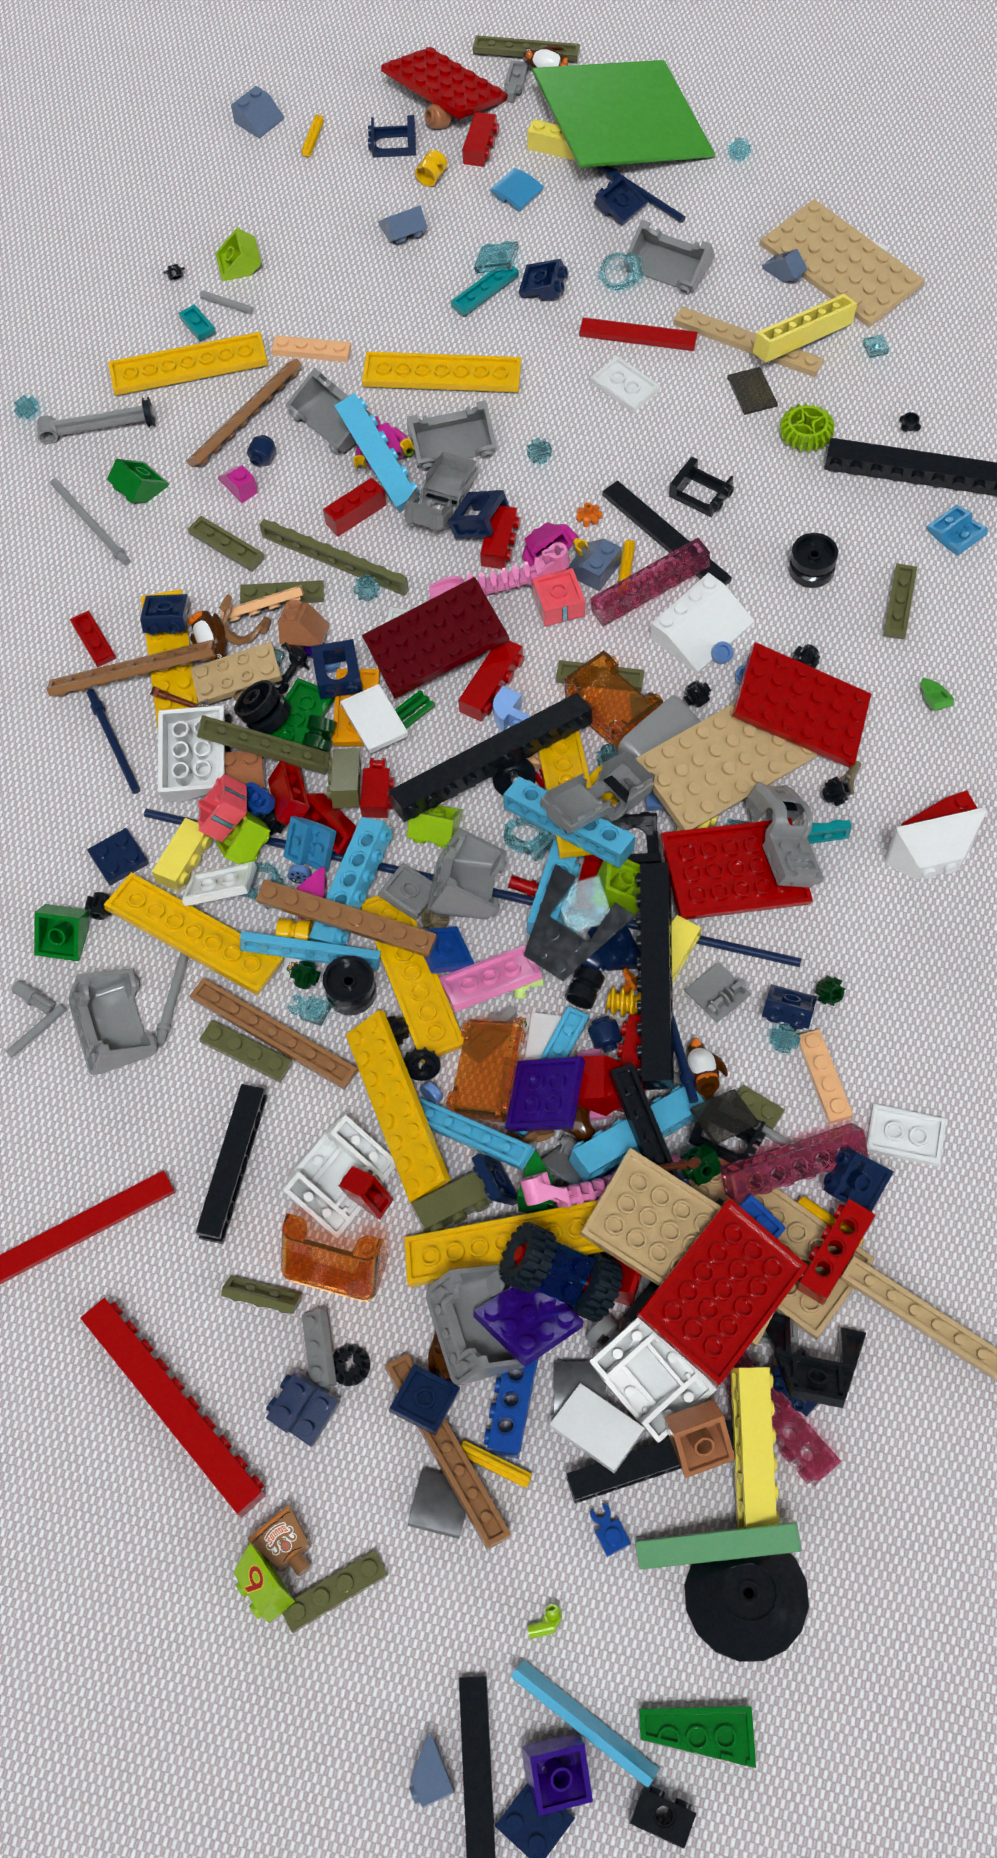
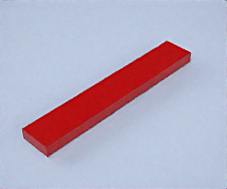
(638, 334)

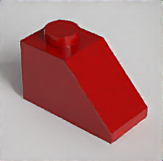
(366, 1192)

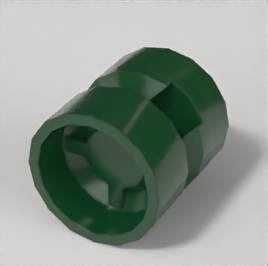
(319, 733)

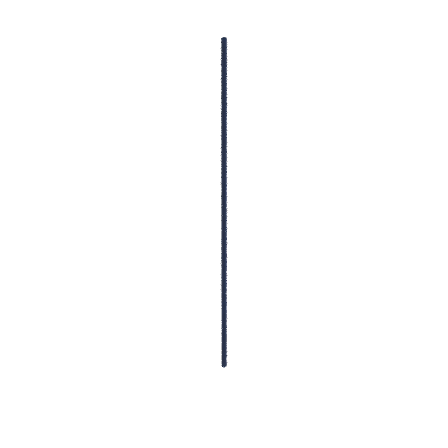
(524, 899)

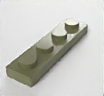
(226, 543)
(312, 590)
(900, 601)
(633, 676)
(246, 1051)
(334, 1591)

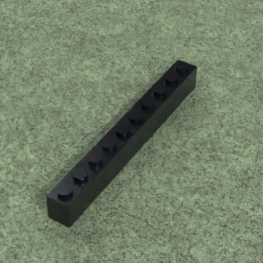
(912, 466)
(490, 757)
(656, 977)

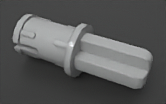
(33, 996)

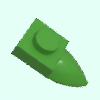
(936, 695)

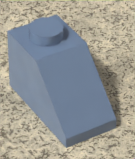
(786, 266)
(430, 1776)

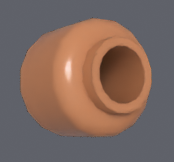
(437, 117)

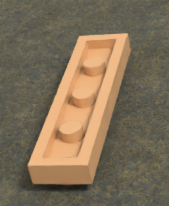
(311, 348)
(272, 601)
(824, 1077)

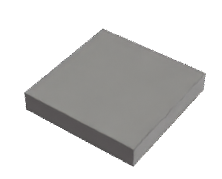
(407, 891)

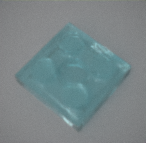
(496, 257)
(584, 904)

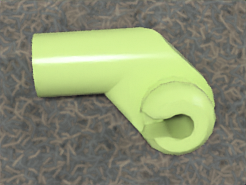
(520, 993)

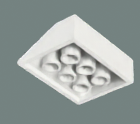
(699, 621)
(186, 762)

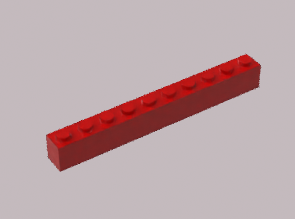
(174, 1408)

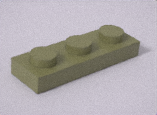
(261, 1294)

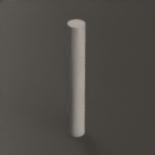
(226, 302)
(35, 1031)

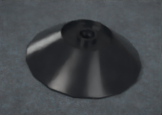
(745, 1626)

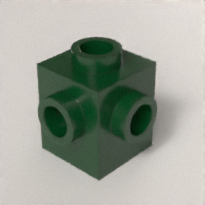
(709, 1164)

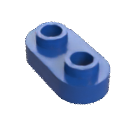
(259, 799)

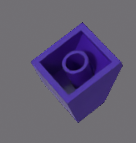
(557, 1773)

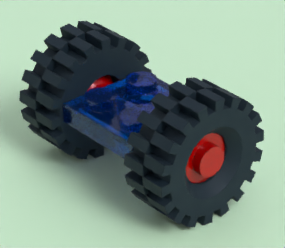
(543, 1264)

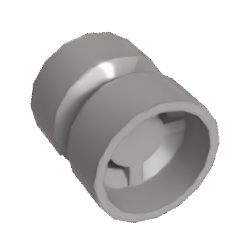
(603, 1332)

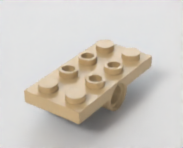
(235, 673)

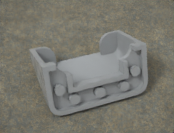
(670, 258)
(315, 406)
(458, 433)
(659, 726)
(466, 877)
(109, 1020)
(465, 1344)

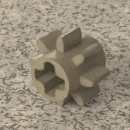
(433, 921)

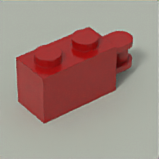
(375, 788)

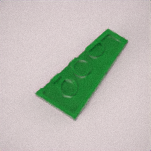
(706, 1731)

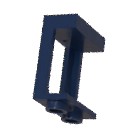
(378, 133)
(477, 525)
(335, 653)

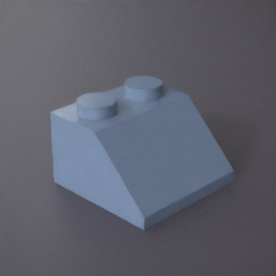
(256, 112)
(404, 224)
(597, 564)

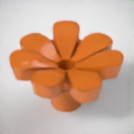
(589, 514)
(630, 981)

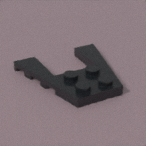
(556, 946)
(813, 1377)

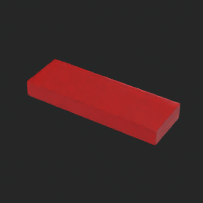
(92, 639)

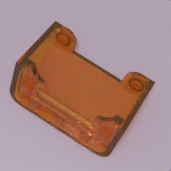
(613, 700)
(487, 1069)
(331, 1268)

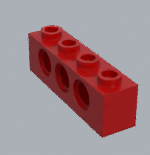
(859, 1221)

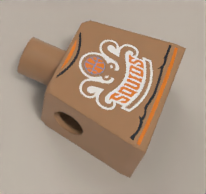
(283, 1542)

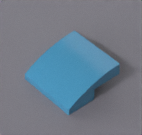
(517, 189)
(957, 529)
(309, 843)

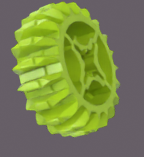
(807, 427)

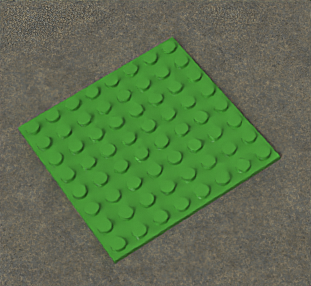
(622, 113)

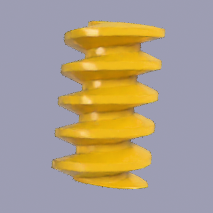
(622, 1002)

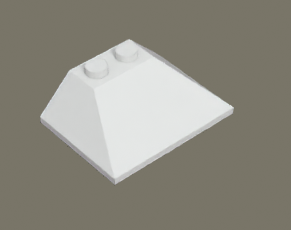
(934, 844)
(317, 1176)
(650, 1377)

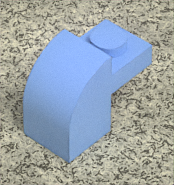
(507, 708)

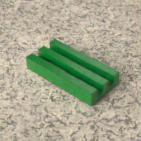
(413, 703)

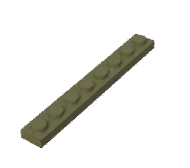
(334, 557)

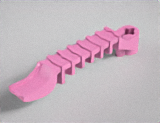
(552, 560)
(539, 1189)

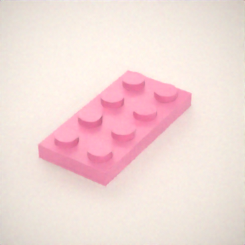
(489, 978)

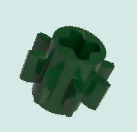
(305, 974)
(830, 990)

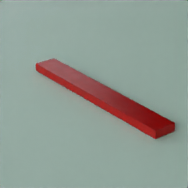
(84, 1225)

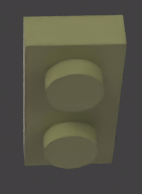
(761, 1107)

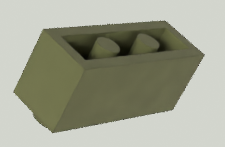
(344, 778)
(451, 1203)

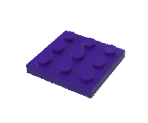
(545, 1094)
(527, 1322)

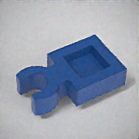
(611, 1534)

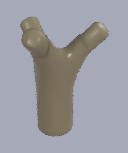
(851, 774)

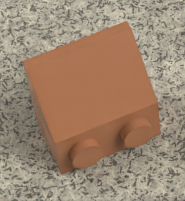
(301, 625)
(246, 767)
(700, 1438)

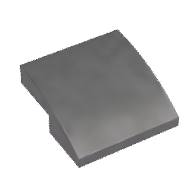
(568, 1377)
(436, 1506)

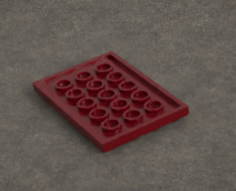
(435, 637)

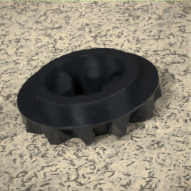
(428, 1070)
(354, 1375)

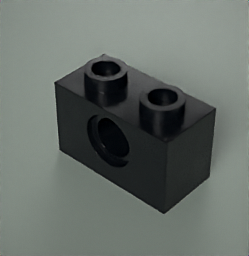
(676, 1830)

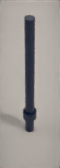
(614, 173)
(98, 709)
(687, 1078)

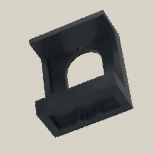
(691, 472)
(648, 824)
(750, 1137)

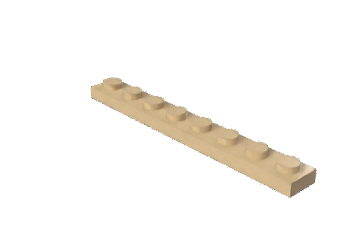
(743, 340)
(921, 1316)

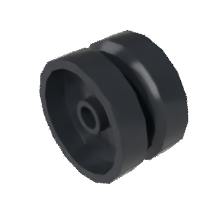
(813, 560)
(262, 707)
(349, 985)

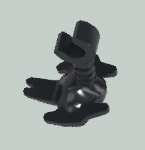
(297, 657)

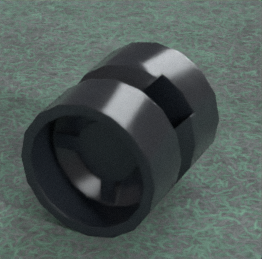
(584, 987)

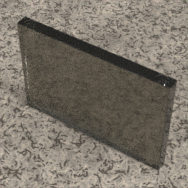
(752, 390)
(724, 1116)

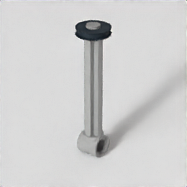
(50, 429)

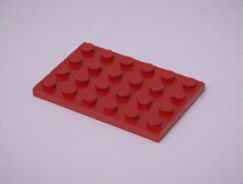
(444, 82)
(802, 705)
(725, 872)
(722, 1291)

